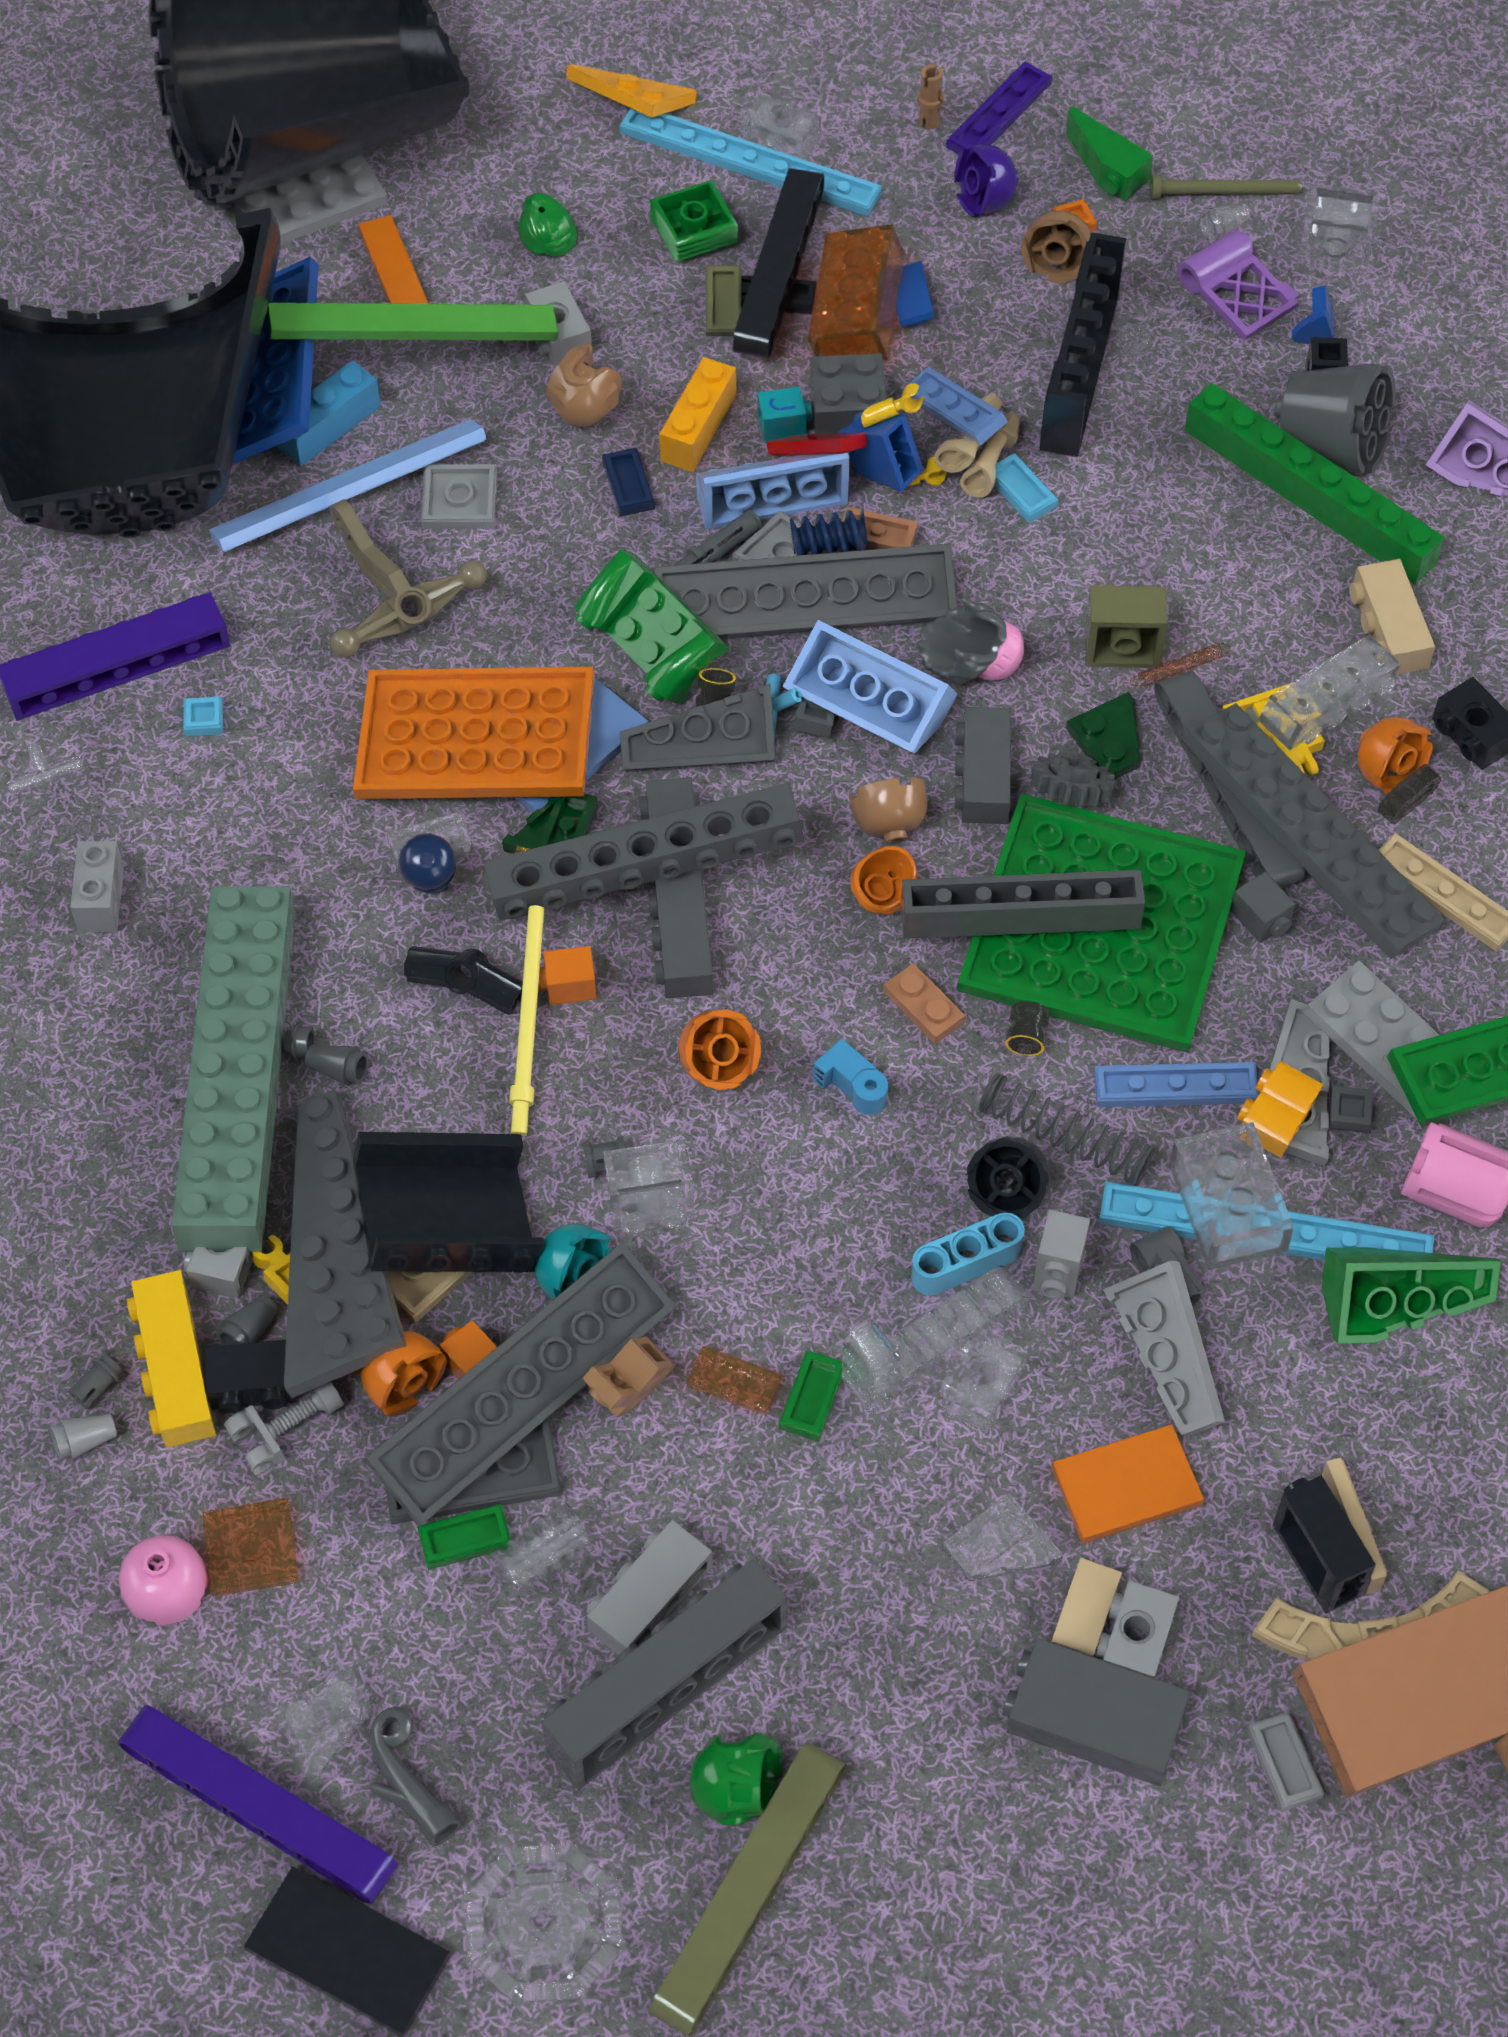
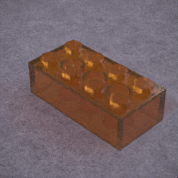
(857, 292)

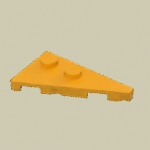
(640, 94)

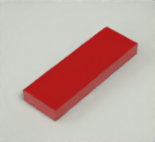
(817, 444)

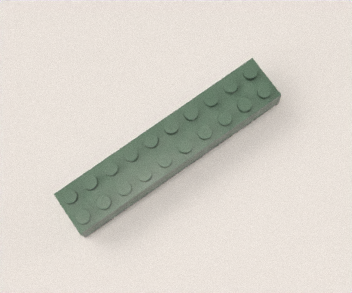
(234, 1070)

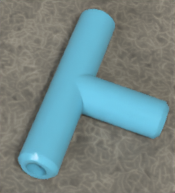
(783, 700)

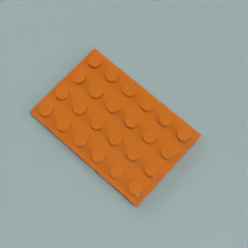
(475, 733)

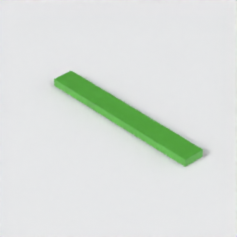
(411, 321)

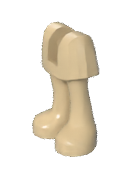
(959, 453)

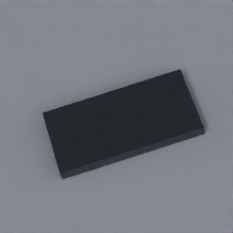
(347, 1951)

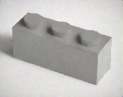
(649, 1588)

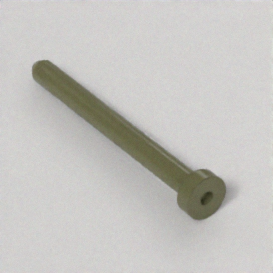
(1160, 186)

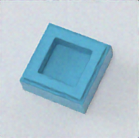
(203, 716)

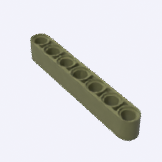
(747, 1889)

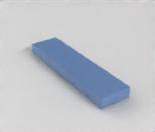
(957, 406)
(1175, 1084)

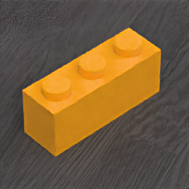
(698, 414)

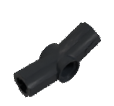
(444, 969)

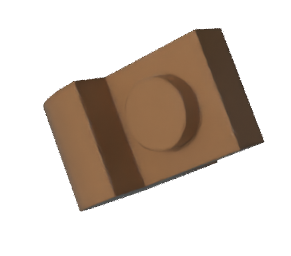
(628, 1376)

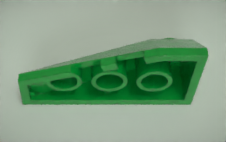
(1390, 1289)

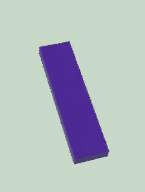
(1001, 108)

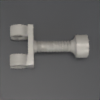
(266, 1456)

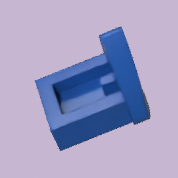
(1320, 322)

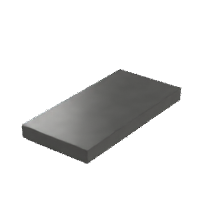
(519, 1476)

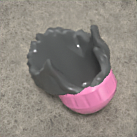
(971, 644)

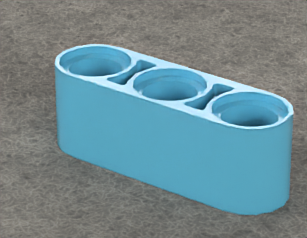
(977, 1238)

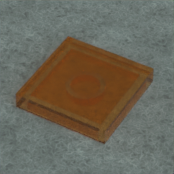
(250, 1547)

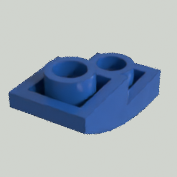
(914, 299)

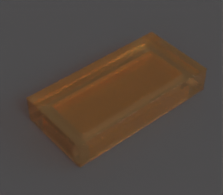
(734, 1380)

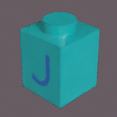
(782, 413)

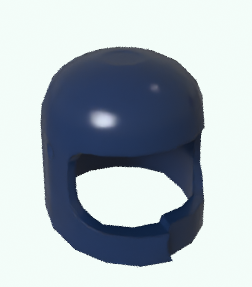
(427, 863)

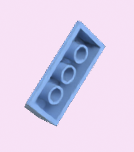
(773, 486)
(870, 688)

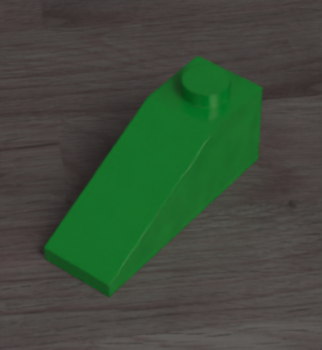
(1110, 158)

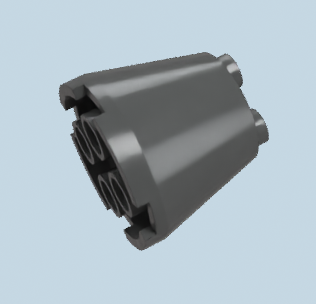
(1340, 413)

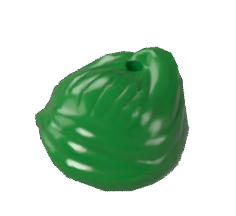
(546, 226)

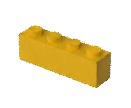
(172, 1359)

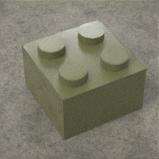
(1125, 626)

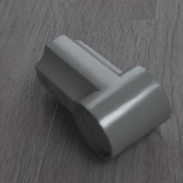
(1160, 1248)

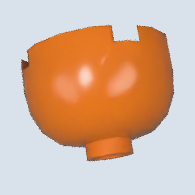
(1395, 746)
(719, 1048)
(402, 1373)

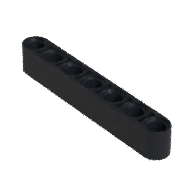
(778, 263)

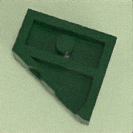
(555, 822)

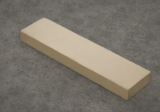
(1449, 892)

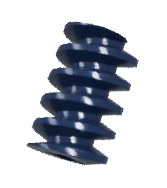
(830, 535)

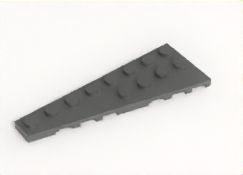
(336, 1306)

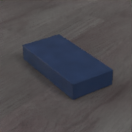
(628, 482)

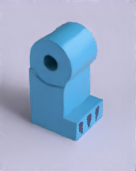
(853, 1076)

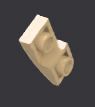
(1086, 1606)

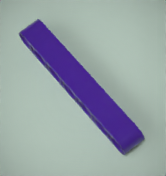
(258, 1804)

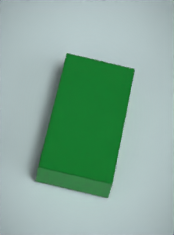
(812, 1396)
(464, 1536)

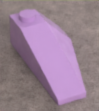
(1474, 451)

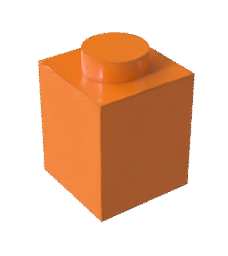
(568, 975)
(465, 1348)

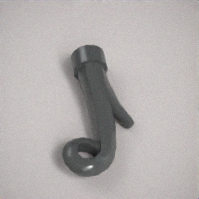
(406, 1791)

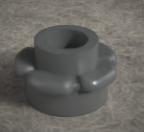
(298, 1041)

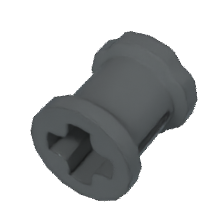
(594, 1154)

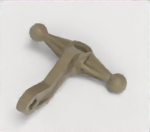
(388, 617)

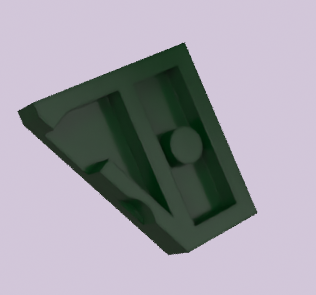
(1108, 735)

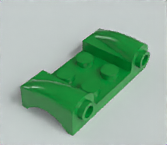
(649, 625)

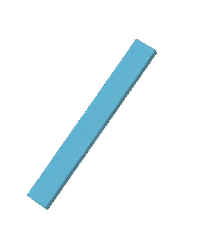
(747, 158)
(1155, 1209)

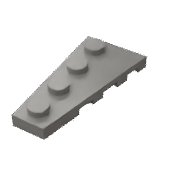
(1307, 1050)
(1164, 1326)

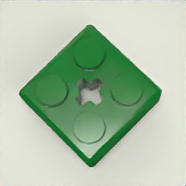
(694, 220)

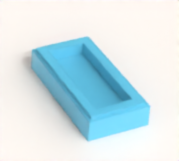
(1023, 488)

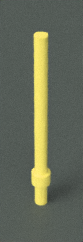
(522, 1092)

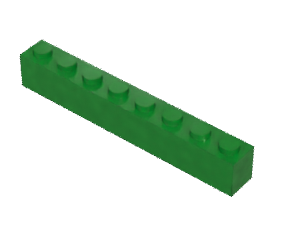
(1312, 482)

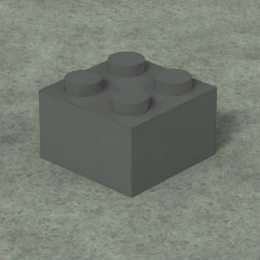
(843, 388)

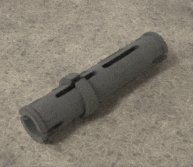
(744, 525)

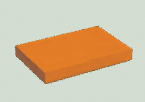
(1127, 1484)

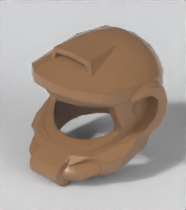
(581, 392)

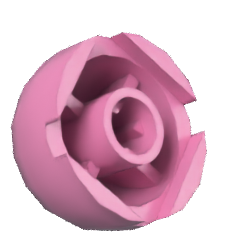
(163, 1579)

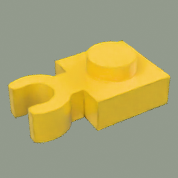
(276, 1267)

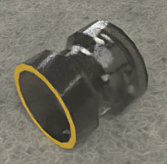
(714, 685)
(1028, 1023)

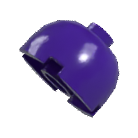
(985, 179)

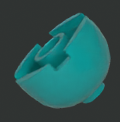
(568, 1255)

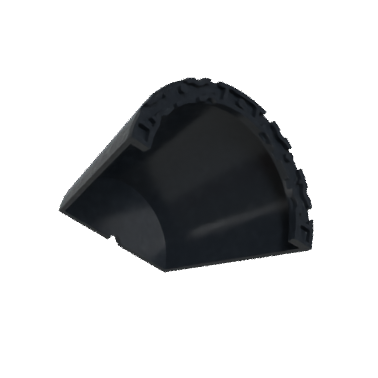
(295, 85)
(132, 409)

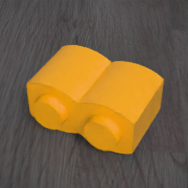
(1281, 1106)

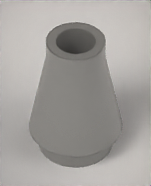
(79, 1435)

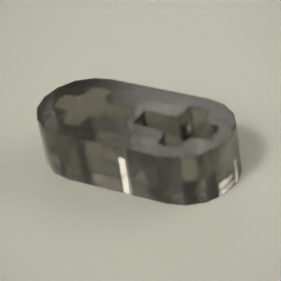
(1409, 794)

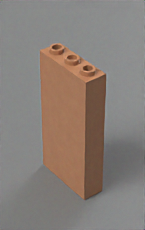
(1412, 1693)

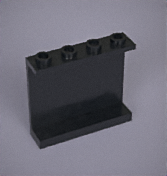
(443, 1202)

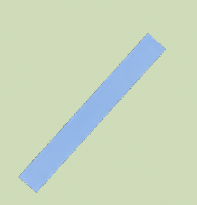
(347, 485)

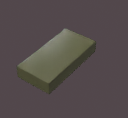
(723, 299)

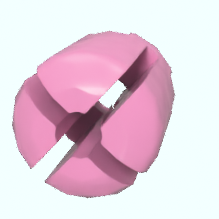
(1459, 1176)

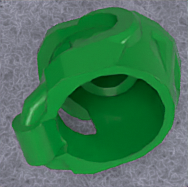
(735, 1778)

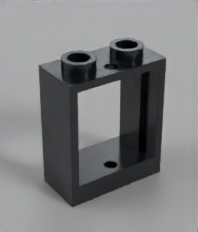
(1323, 1543)

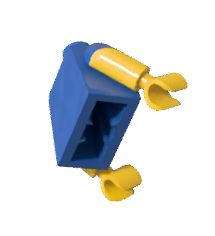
(890, 447)

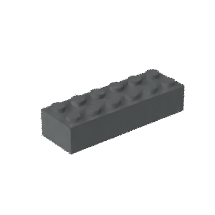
(664, 1672)

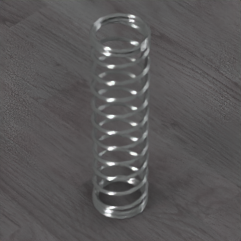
(989, 1101)

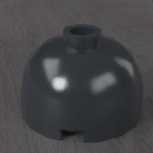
(995, 1187)

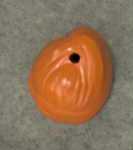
(879, 877)

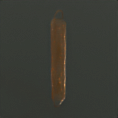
(1179, 660)

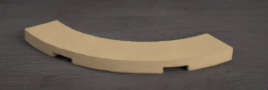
(1312, 1636)

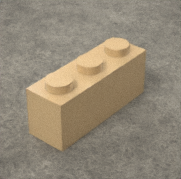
(1392, 614)

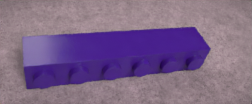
(113, 656)

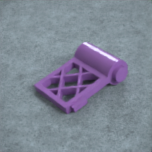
(1218, 266)

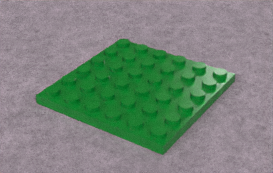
(1123, 980)

